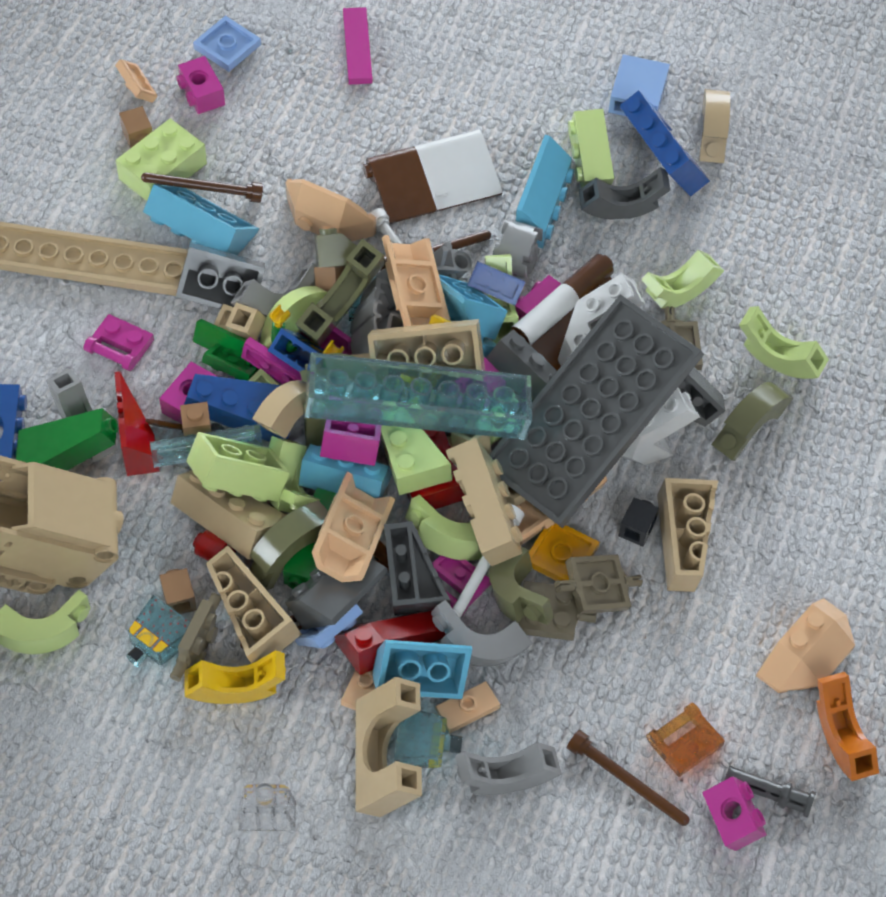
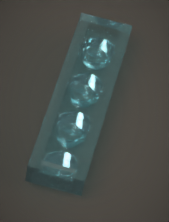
(176, 450)

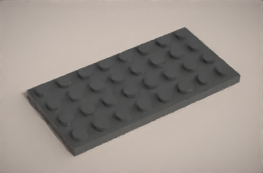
(595, 409)

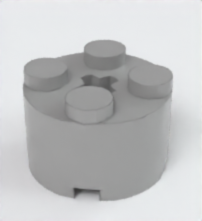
(521, 243)

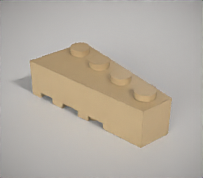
(437, 344)
(486, 501)
(231, 518)
(685, 528)
(253, 611)

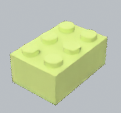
(164, 151)
(237, 467)

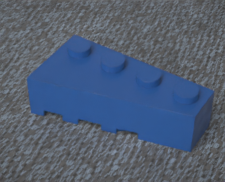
(231, 400)

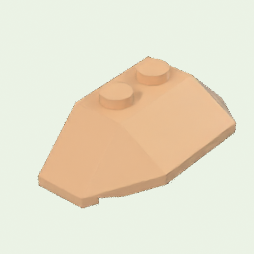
(322, 209)
(809, 649)

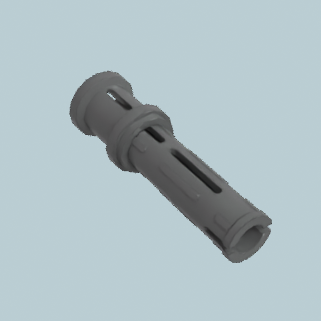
(783, 794)

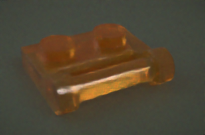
(689, 748)

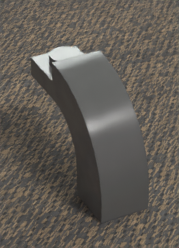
(624, 201)

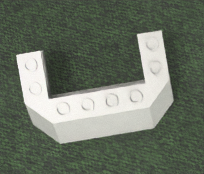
(677, 410)

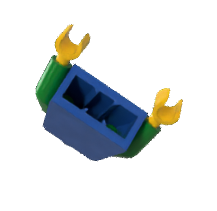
(292, 346)

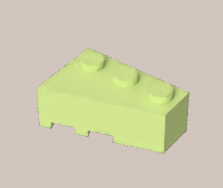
(590, 146)
(414, 459)

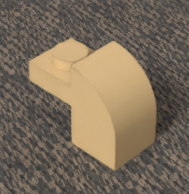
(241, 320)

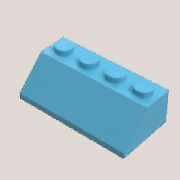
(546, 188)
(198, 219)

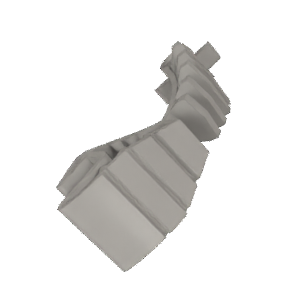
(377, 303)

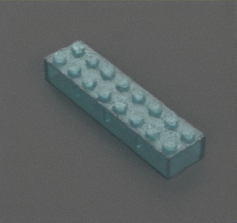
(418, 396)

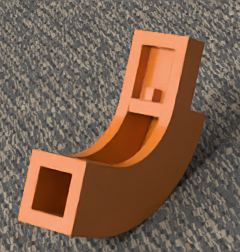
(841, 729)

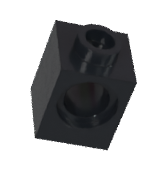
(638, 521)

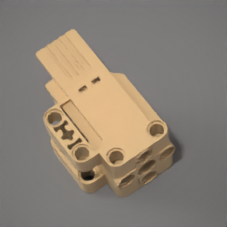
(55, 527)

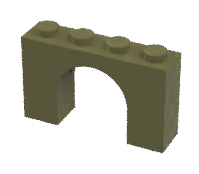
(360, 270)

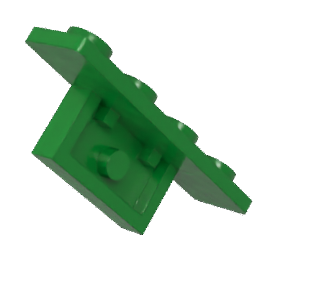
(224, 350)

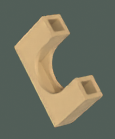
(378, 713)

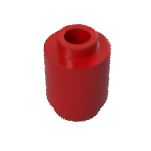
(208, 545)

